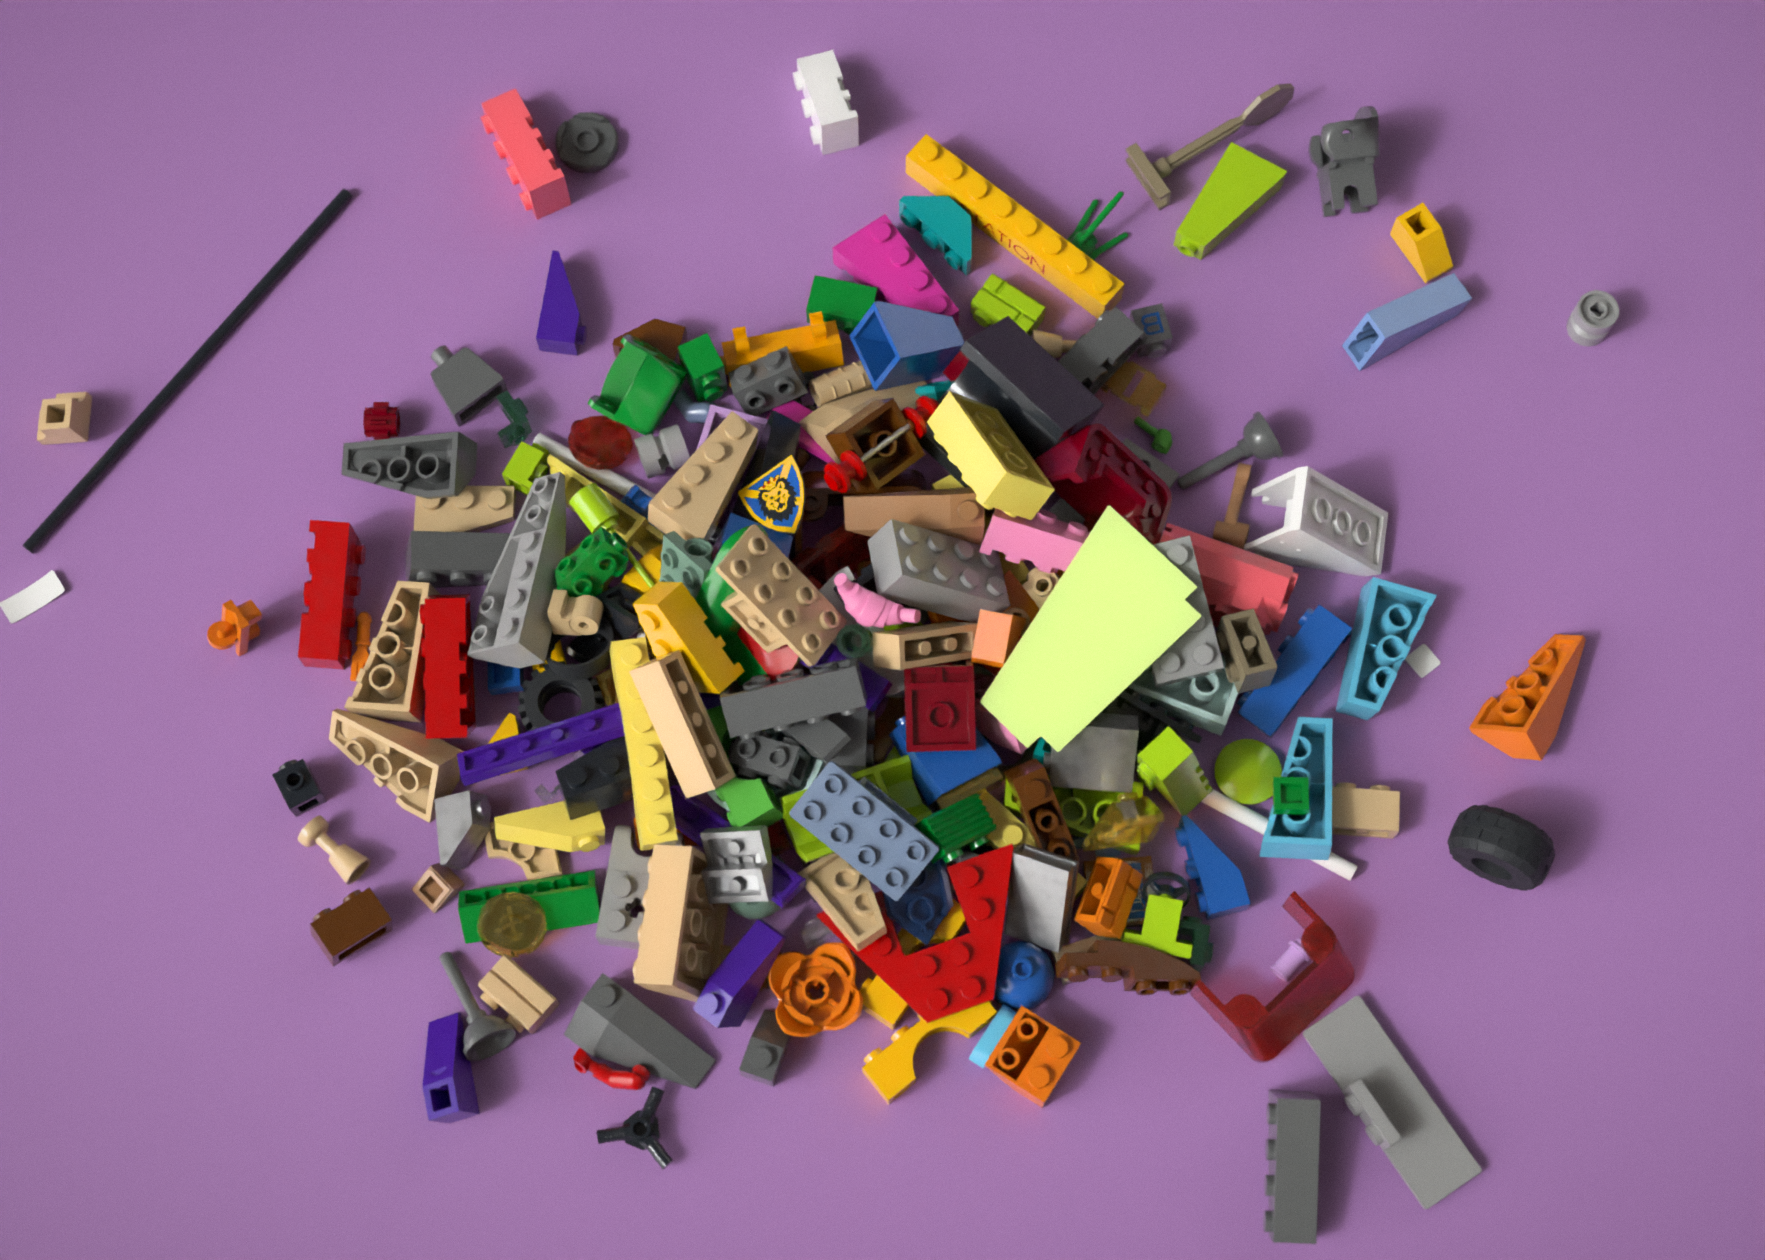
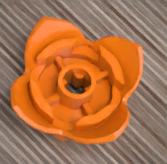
(796, 974)

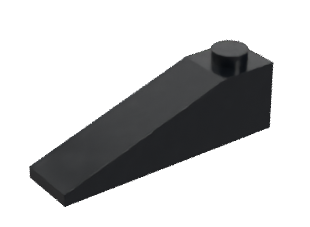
(776, 444)

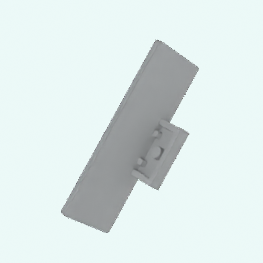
(1391, 1102)

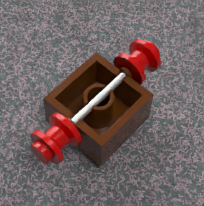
(877, 444)

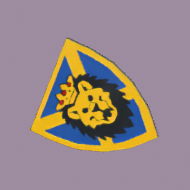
(777, 497)

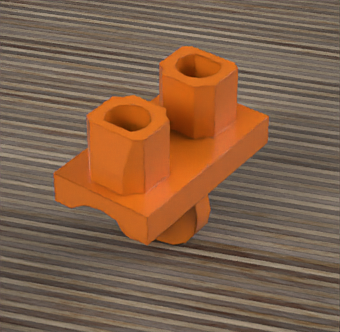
(236, 627)

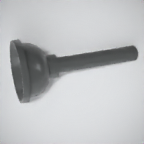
(1257, 441)
(485, 1033)

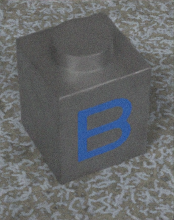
(1155, 325)

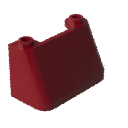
(1099, 471)

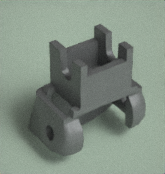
(1347, 162)

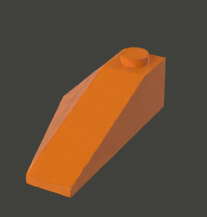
(1531, 708)

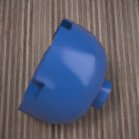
(1023, 975)

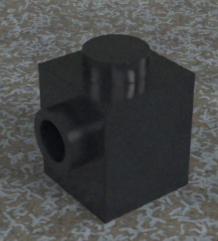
(298, 787)

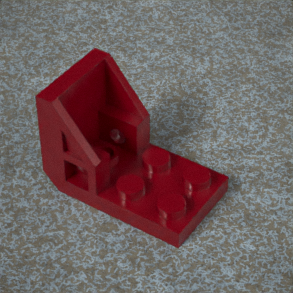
(940, 707)

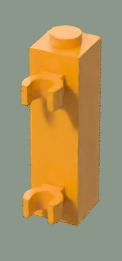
(812, 346)

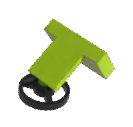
(1162, 917)

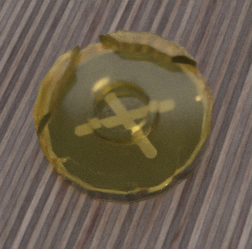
(512, 924)

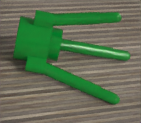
(1085, 239)

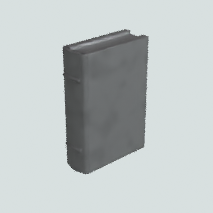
(1041, 897)

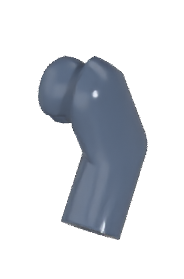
(692, 411)

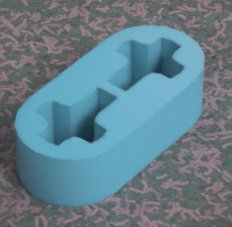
(992, 1035)

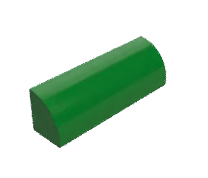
(566, 900)

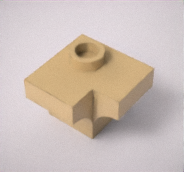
(65, 418)

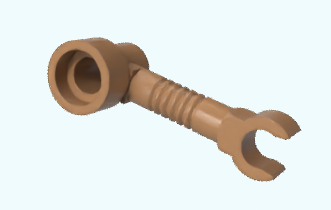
(1231, 530)

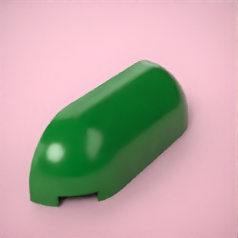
(714, 592)

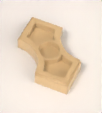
(534, 860)

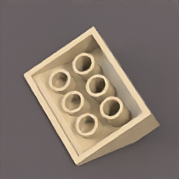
(679, 925)

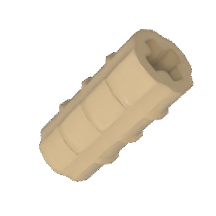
(839, 383)

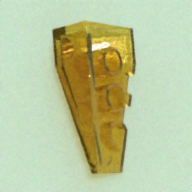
(1125, 823)

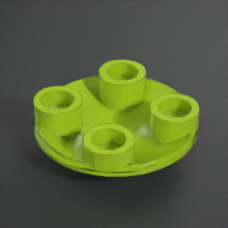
(1247, 771)

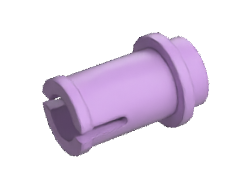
(1290, 960)

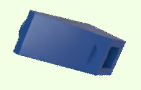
(1216, 876)

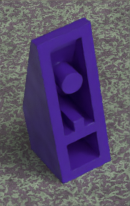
(560, 321)
(739, 977)

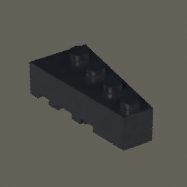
(600, 779)

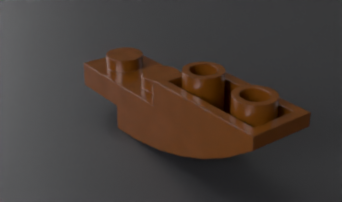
(1139, 966)

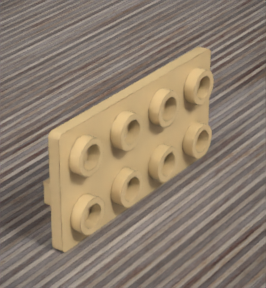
(776, 599)

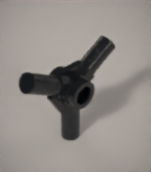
(641, 1130)

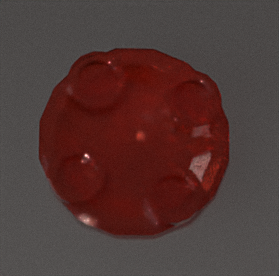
(600, 442)

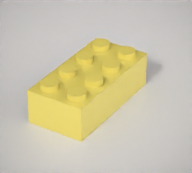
(990, 456)

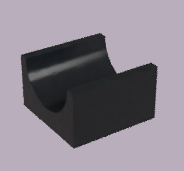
(1025, 386)

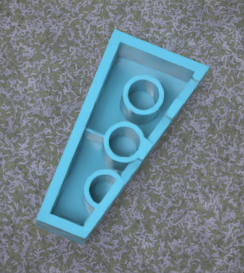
(1379, 642)
(1309, 834)

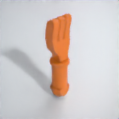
(362, 642)

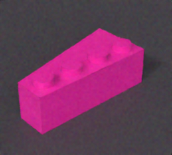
(885, 260)

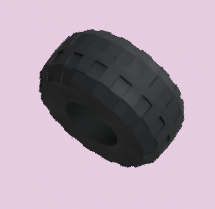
(1501, 847)

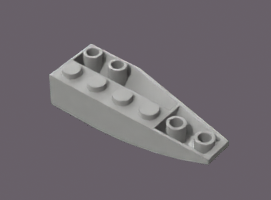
(513, 614)

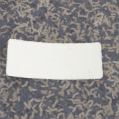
(32, 597)

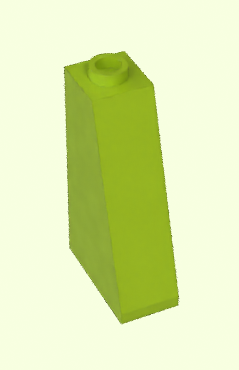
(1228, 198)

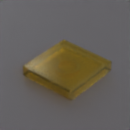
(986, 781)

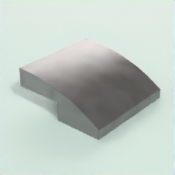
(737, 864)

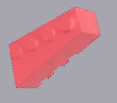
(525, 151)

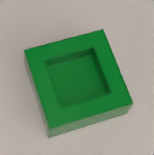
(1290, 795)

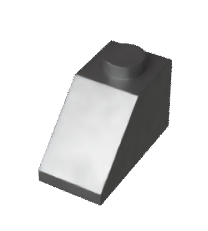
(461, 826)

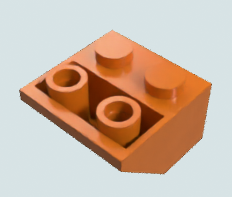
(1032, 1056)

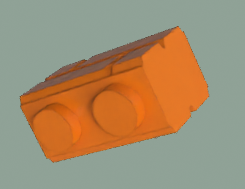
(1108, 897)

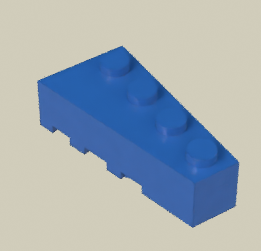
(1297, 669)

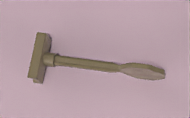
(1151, 174)

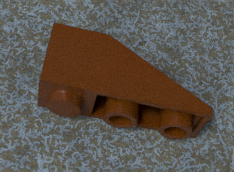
(1040, 808)

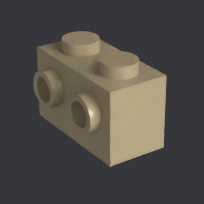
(1245, 651)

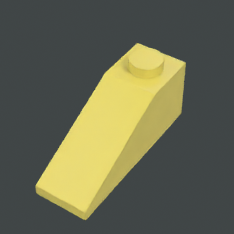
(552, 828)

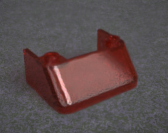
(1270, 1029)

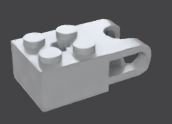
(623, 890)

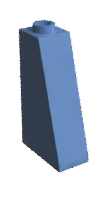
(1405, 320)

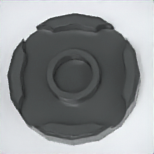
(587, 142)

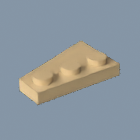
(472, 510)
(845, 899)

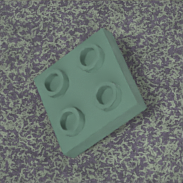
(685, 561)

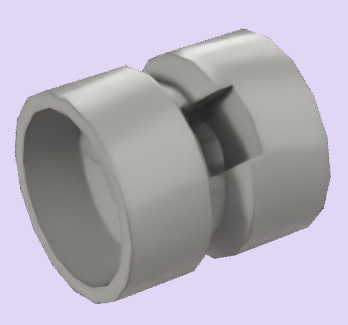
(1592, 318)
(662, 451)

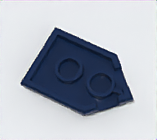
(923, 903)

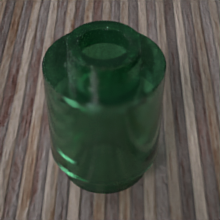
(846, 643)

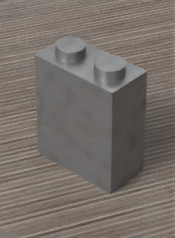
(1097, 756)

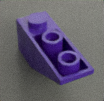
(447, 1073)

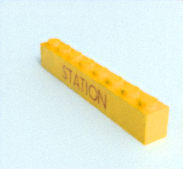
(1015, 227)

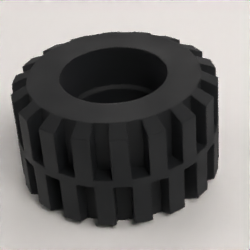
(548, 684)

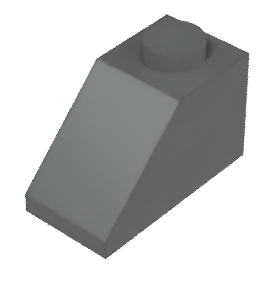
(765, 1050)

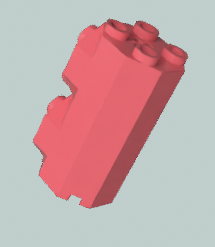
(1239, 579)

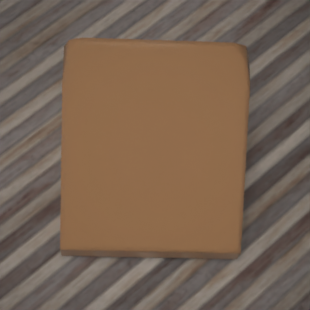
(437, 886)

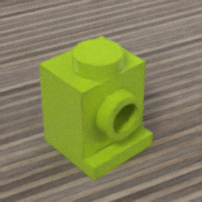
(525, 466)

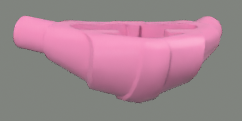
(871, 608)

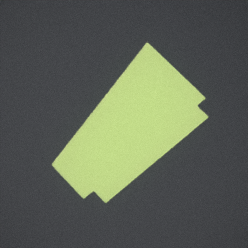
(1092, 635)

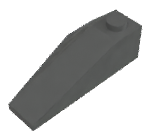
(415, 465)
(627, 1032)

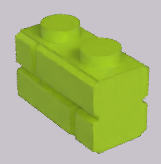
(1000, 299)

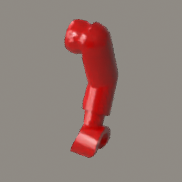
(614, 1078)

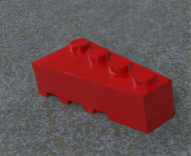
(330, 595)
(448, 668)

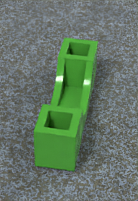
(748, 800)

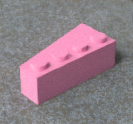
(1042, 540)

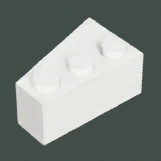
(826, 102)

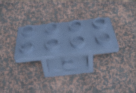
(865, 829)

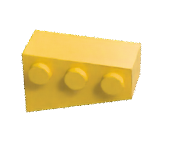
(676, 623)

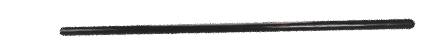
(186, 372)

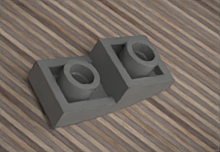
(820, 739)

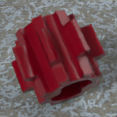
(381, 421)

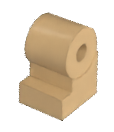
(574, 614)

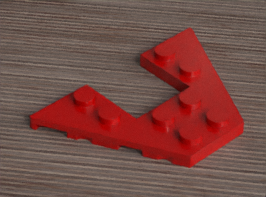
(958, 971)

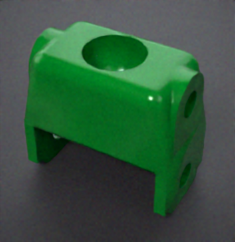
(639, 386)

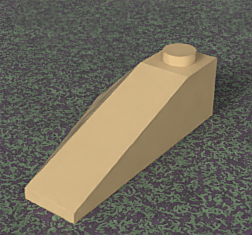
(399, 759)

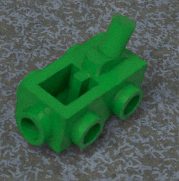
(592, 564)

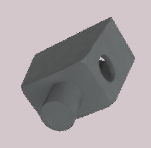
(465, 382)

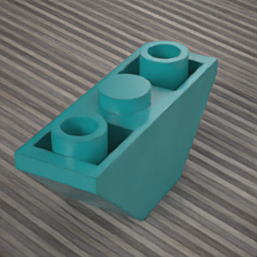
(942, 227)

